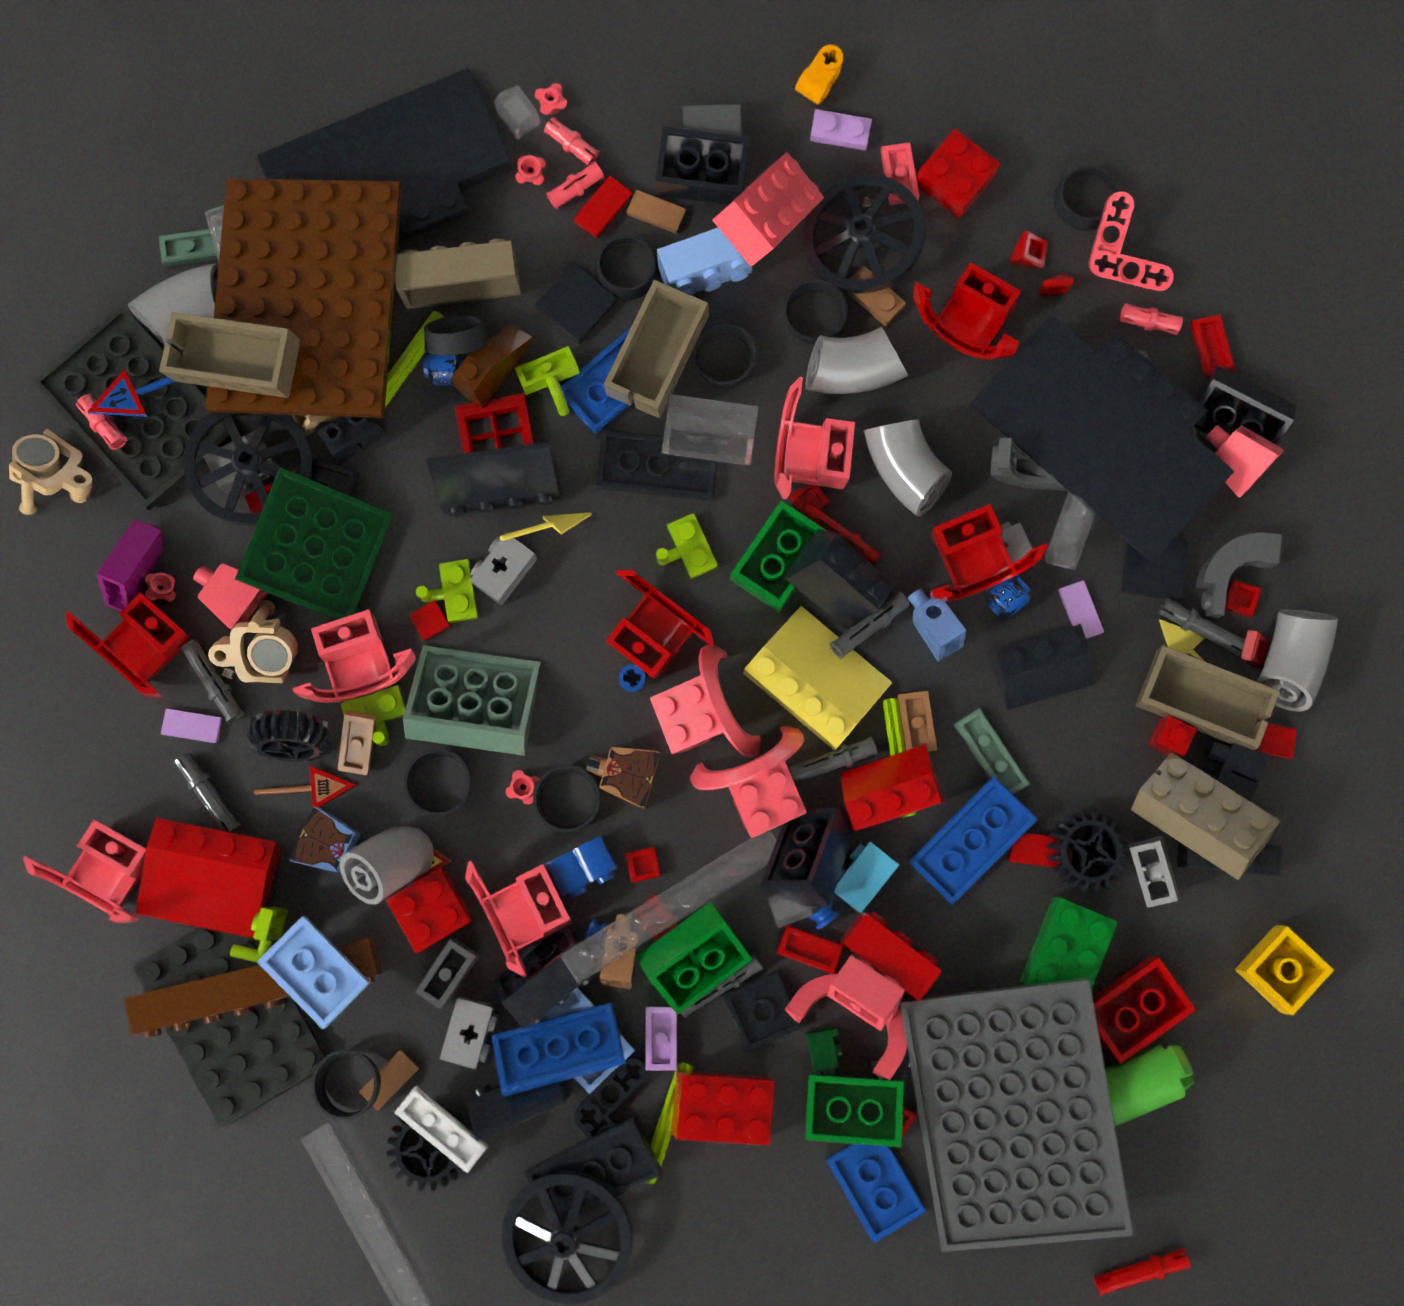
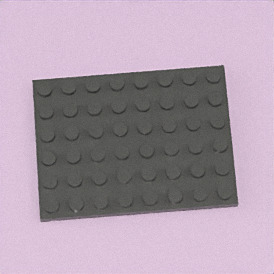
(1016, 1116)

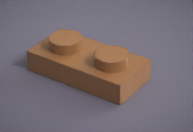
(881, 304)
(917, 720)
(356, 743)

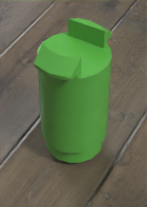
(1148, 1081)

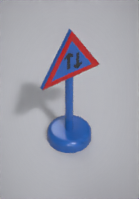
(123, 399)

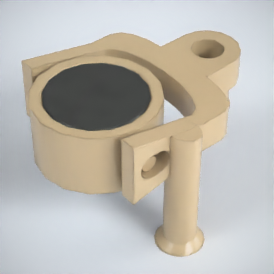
(37, 466)
(268, 653)

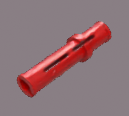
(813, 513)
(1142, 1271)

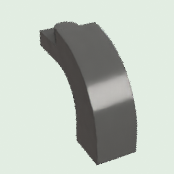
(1018, 469)
(1249, 550)

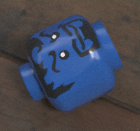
(441, 368)
(1008, 596)

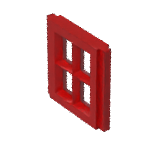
(491, 409)

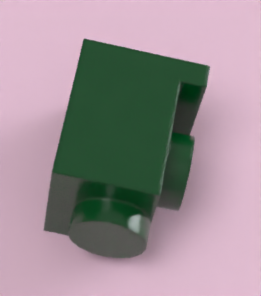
(824, 1050)

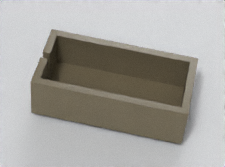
(457, 274)
(656, 348)
(230, 355)
(1207, 698)
(1205, 815)

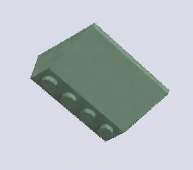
(472, 700)

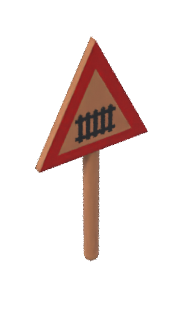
(323, 787)

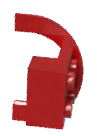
(973, 314)
(977, 555)
(654, 629)
(138, 644)

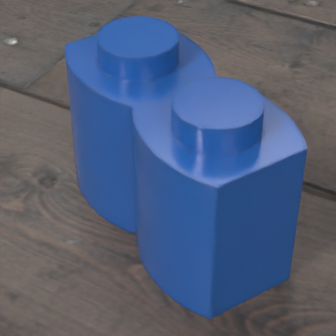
(582, 866)

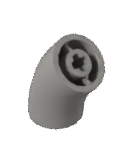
(185, 293)
(853, 364)
(908, 464)
(1299, 657)
(387, 863)

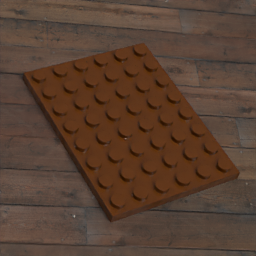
(325, 269)

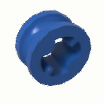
(626, 685)
(824, 916)
(594, 928)

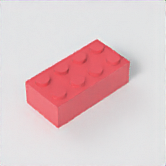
(768, 209)

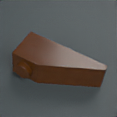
(489, 366)

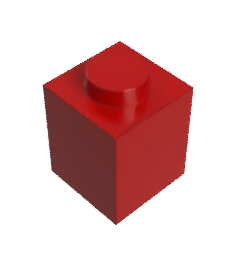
(1172, 736)

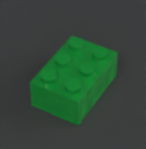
(773, 555)
(1068, 944)
(693, 958)
(855, 1111)

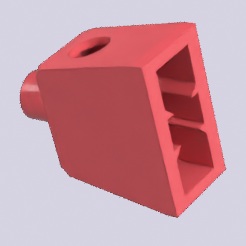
(1245, 454)
(226, 597)

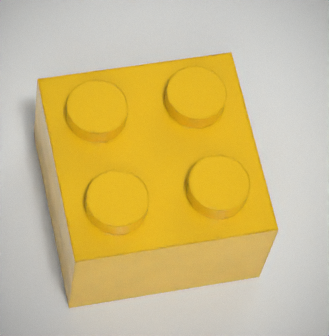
(1284, 969)

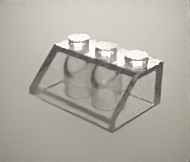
(710, 430)

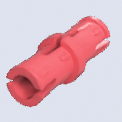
(571, 141)
(575, 185)
(1151, 319)
(102, 423)

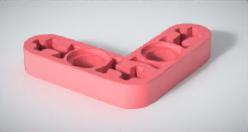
(1113, 250)

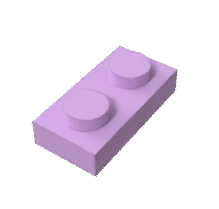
(840, 129)
(661, 1038)

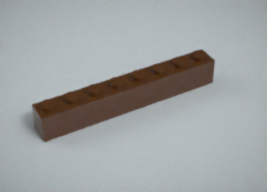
(226, 992)

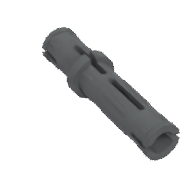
(894, 607)
(1191, 620)
(218, 691)
(833, 760)
(200, 784)
(733, 981)

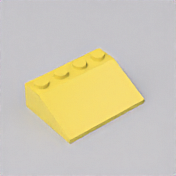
(812, 682)

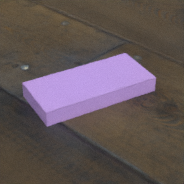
(1081, 608)
(191, 726)

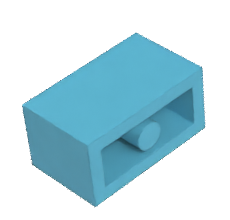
(864, 876)

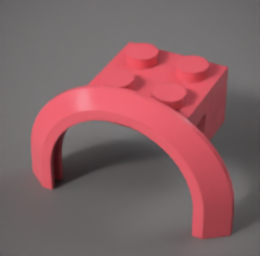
(811, 452)
(354, 659)
(698, 711)
(761, 787)
(102, 873)
(521, 911)
(867, 996)

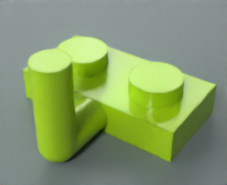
(548, 373)
(690, 547)
(455, 591)
(385, 704)
(267, 927)

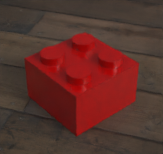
(957, 173)
(430, 910)

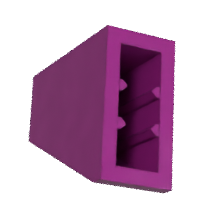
(129, 563)

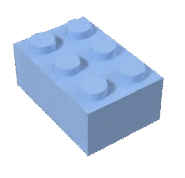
(701, 263)

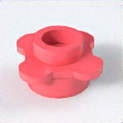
(551, 107)
(526, 163)
(163, 580)
(515, 791)

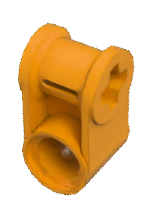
(819, 76)

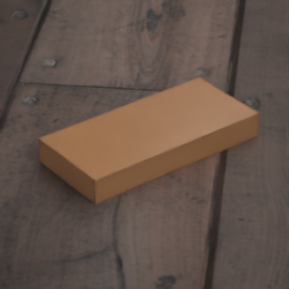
(656, 211)
(393, 1077)

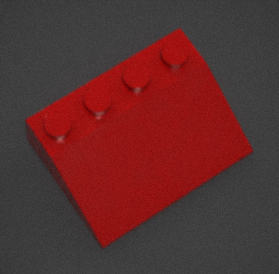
(206, 877)

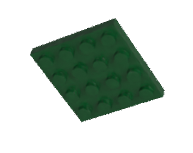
(313, 545)

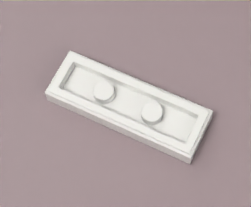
(441, 1129)

